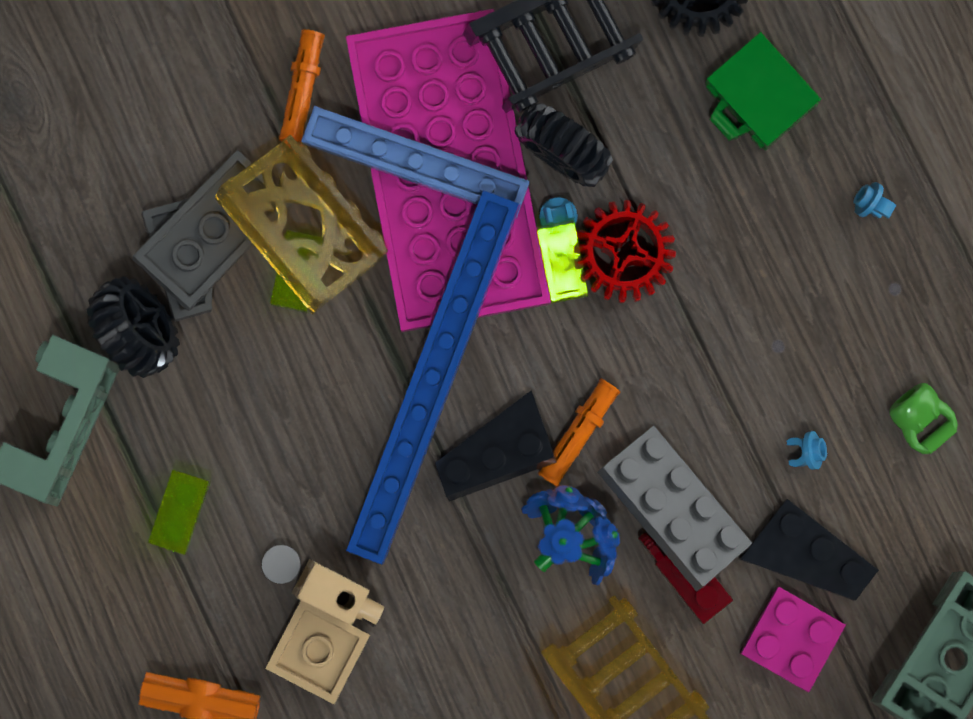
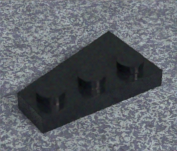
(498, 451)
(809, 553)

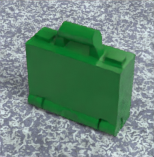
(760, 93)

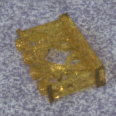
(301, 275)

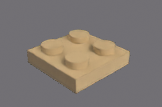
(318, 652)

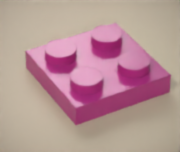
(792, 639)

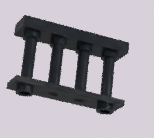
(521, 16)

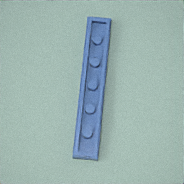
(409, 159)

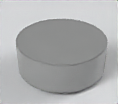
(281, 564)

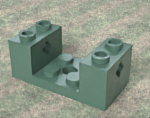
(93, 379)
(924, 683)

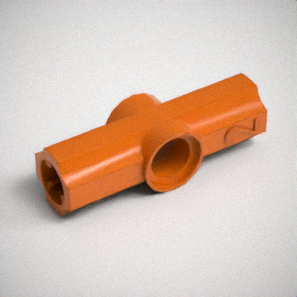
(197, 698)

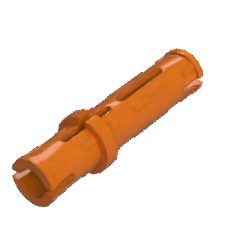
(304, 71)
(580, 430)

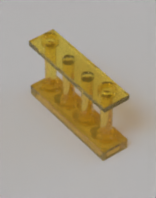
(587, 689)

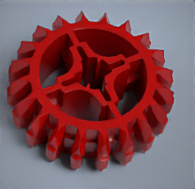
(641, 257)

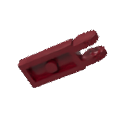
(704, 602)

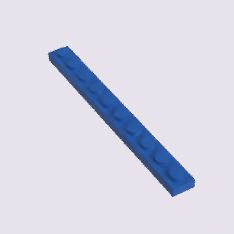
(433, 377)

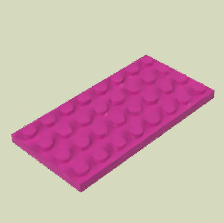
(451, 97)

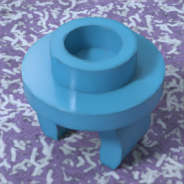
(870, 201)
(557, 211)
(813, 450)

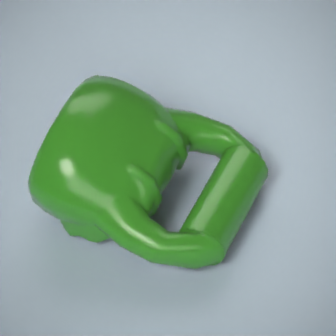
(916, 411)

